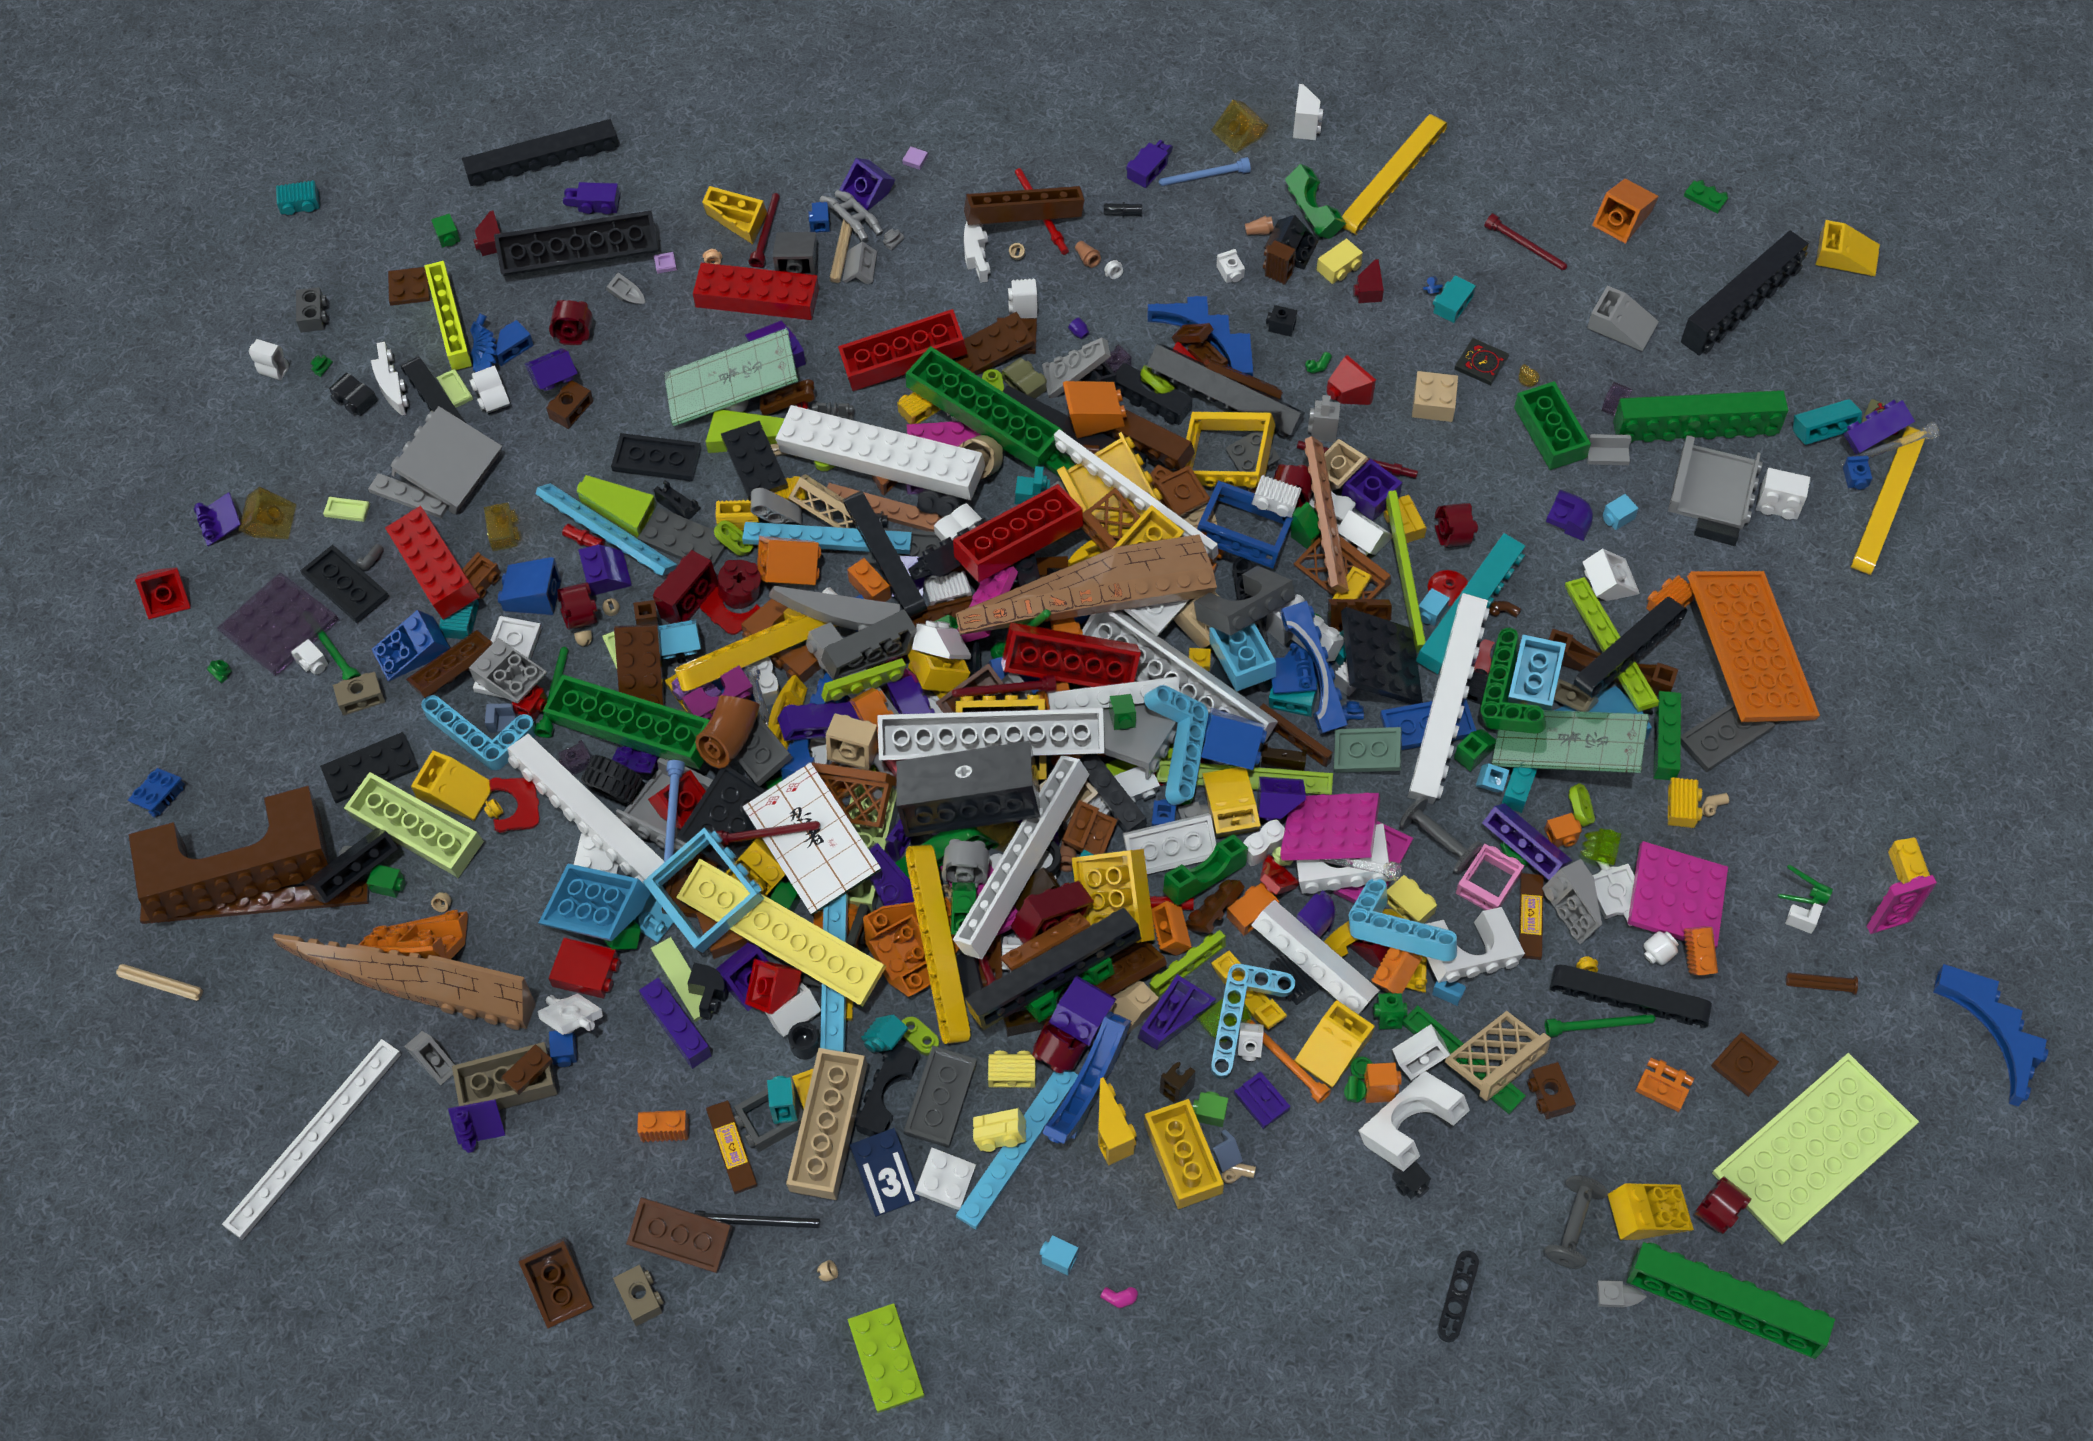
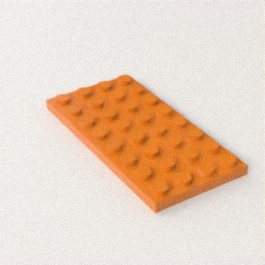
(1753, 646)

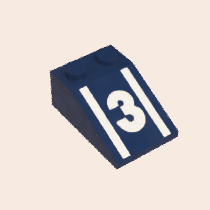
(884, 1172)

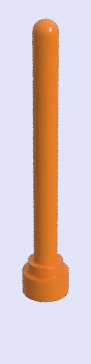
(1318, 1090)

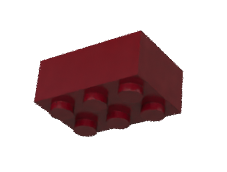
(685, 588)
(1049, 909)

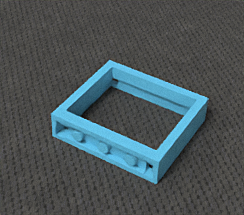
(680, 859)

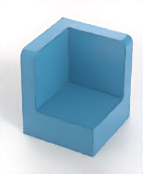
(1449, 992)

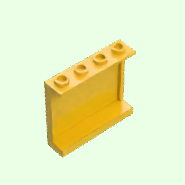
(1089, 489)

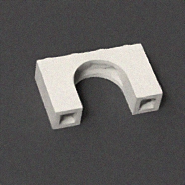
(1318, 876)
(1500, 945)
(1422, 1095)

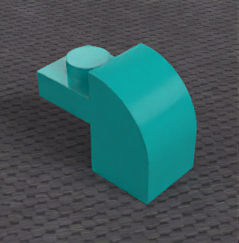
(1029, 487)

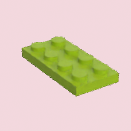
(885, 1358)

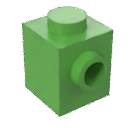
(1210, 1108)

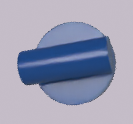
(1433, 287)
(1354, 710)

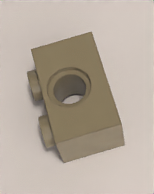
(370, 694)
(628, 1285)

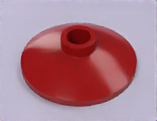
(1439, 580)

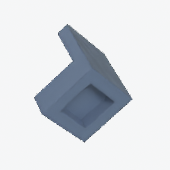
(498, 717)
(1226, 1153)

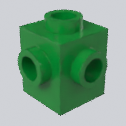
(1390, 1010)

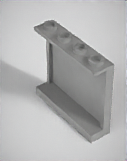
(447, 458)
(1714, 485)
(1143, 744)
(642, 816)

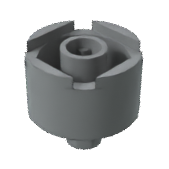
(965, 862)

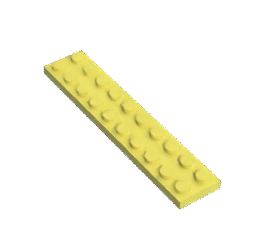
(784, 934)

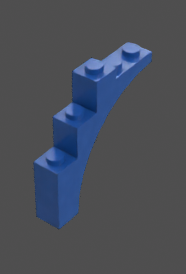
(1233, 347)
(1980, 997)
(1085, 1091)

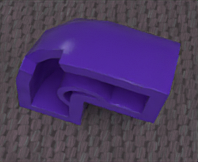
(1571, 514)
(1318, 914)

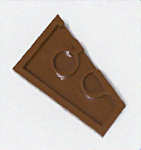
(1377, 607)
(1203, 918)

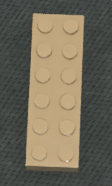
(827, 1124)

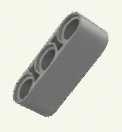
(775, 508)

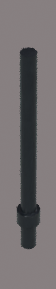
(762, 1220)

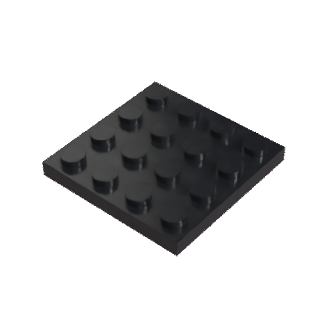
(1381, 656)
(723, 810)

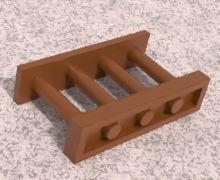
(1040, 944)

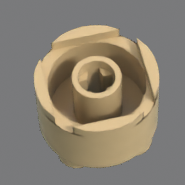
(991, 452)

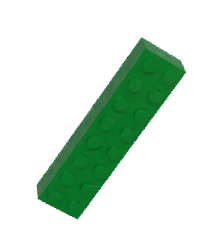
(982, 407)
(1701, 415)
(626, 720)
(1731, 1300)

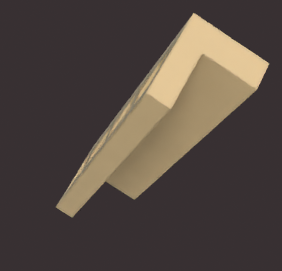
(826, 495)

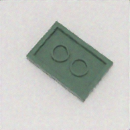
(1368, 749)

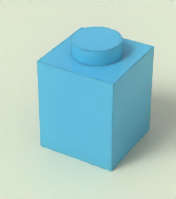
(1620, 512)
(1433, 607)
(1492, 778)
(1059, 1255)

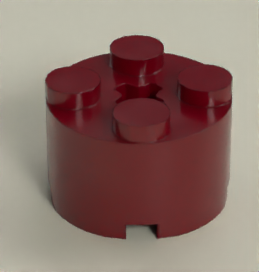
(571, 322)
(1298, 477)
(1455, 524)
(739, 583)
(576, 606)
(1057, 1048)
(1722, 1205)

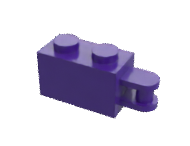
(1148, 163)
(593, 197)

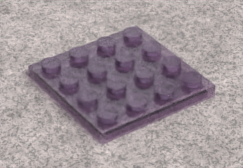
(277, 623)

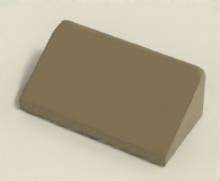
(1573, 697)

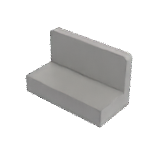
(860, 263)
(1609, 449)

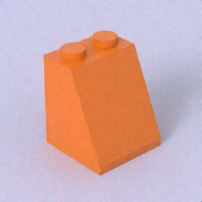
(1624, 210)
(1094, 406)
(788, 560)

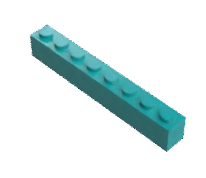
(1484, 584)

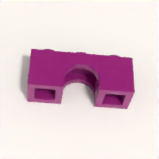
(735, 685)

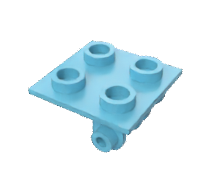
(652, 920)

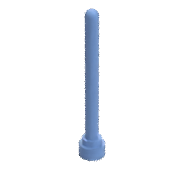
(1242, 165)
(675, 770)

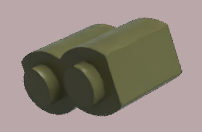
(1024, 378)

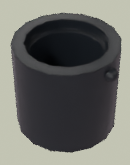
(804, 1040)

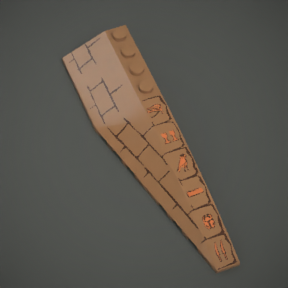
(1104, 583)
(428, 981)

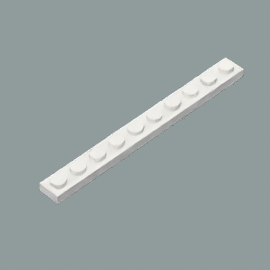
(1128, 489)
(311, 1139)

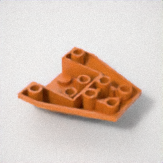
(433, 936)
(896, 942)

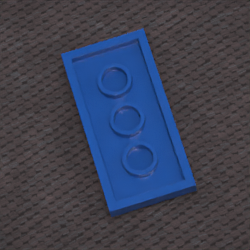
(1414, 719)

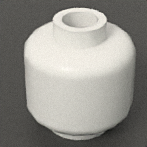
(1660, 948)

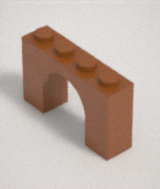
(793, 661)

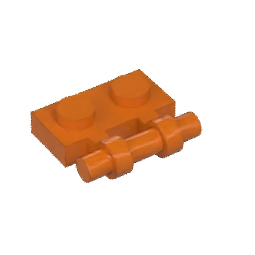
(1662, 1089)

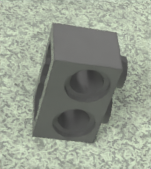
(310, 309)

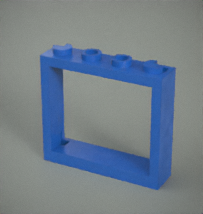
(1236, 542)

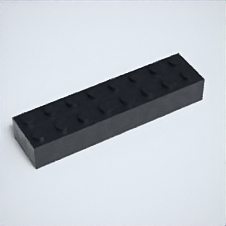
(576, 243)
(1744, 293)

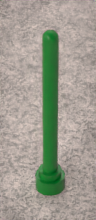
(998, 649)
(347, 671)
(544, 727)
(1555, 1027)

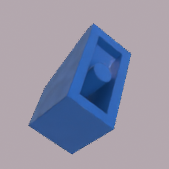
(512, 342)

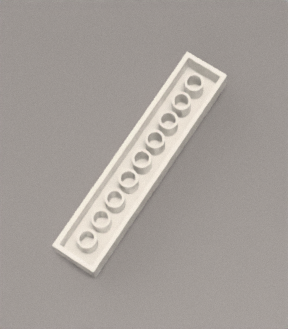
(881, 452)
(1162, 661)
(942, 733)

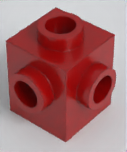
(532, 703)

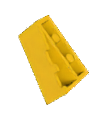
(735, 211)

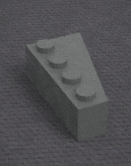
(870, 646)

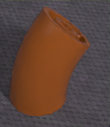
(727, 730)

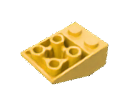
(1846, 249)
(938, 672)
(451, 786)
(1231, 802)
(760, 865)
(1335, 1043)
(1115, 1136)
(1649, 1210)

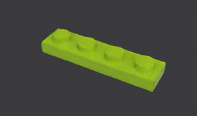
(863, 680)
(1192, 960)

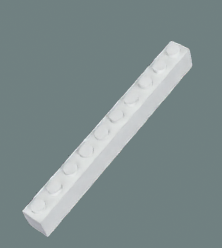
(1448, 697)
(583, 808)
(1020, 858)

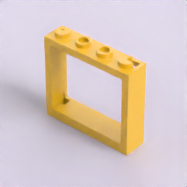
(1232, 422)
(1010, 701)

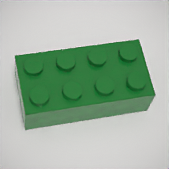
(1552, 425)

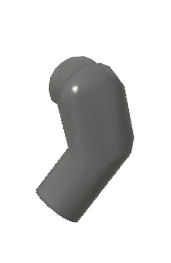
(366, 563)

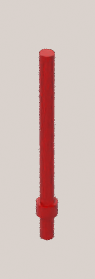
(1056, 236)

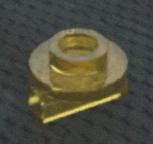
(1528, 376)

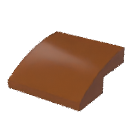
(1089, 829)

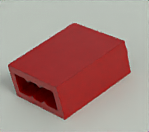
(584, 968)

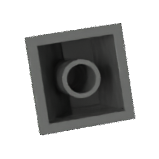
(795, 252)

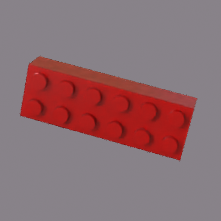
(756, 291)
(897, 349)
(1018, 532)
(432, 562)
(1069, 656)

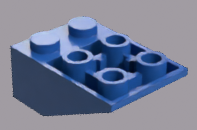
(410, 645)

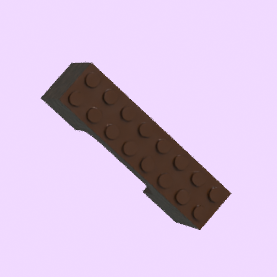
(287, 855)

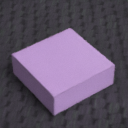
(915, 158)
(665, 262)

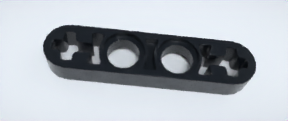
(1460, 1297)

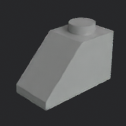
(430, 1057)

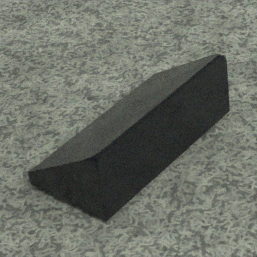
(1717, 532)
(969, 974)

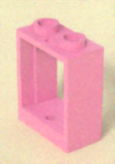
(1477, 894)

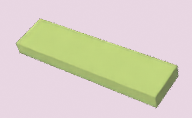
(678, 974)

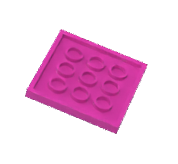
(1331, 827)
(1676, 892)

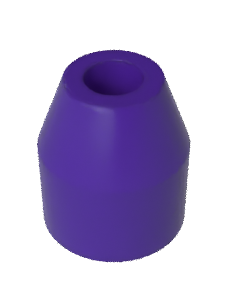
(1078, 328)

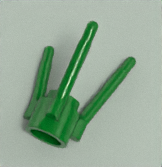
(1819, 891)

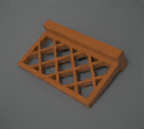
(1099, 533)
(1354, 558)
(856, 778)

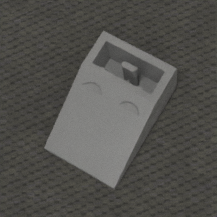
(1622, 319)
(506, 672)
(1575, 899)

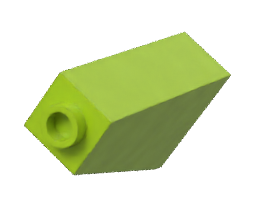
(728, 420)
(617, 503)

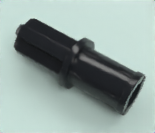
(1123, 209)

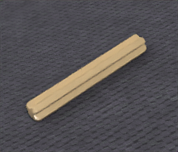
(841, 252)
(159, 982)

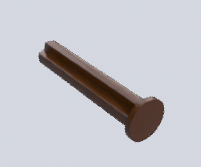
(1822, 982)

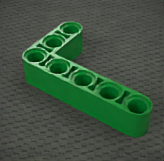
(1494, 687)
(942, 840)

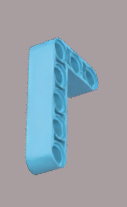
(474, 736)
(1189, 739)
(1371, 925)
(1236, 1010)

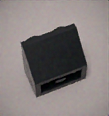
(1296, 235)

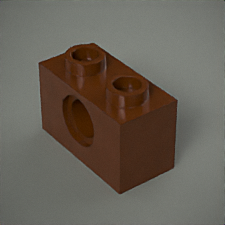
(569, 404)
(1551, 1078)

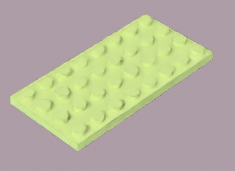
(1816, 1147)

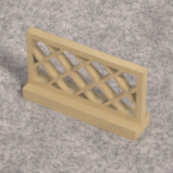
(1515, 1063)

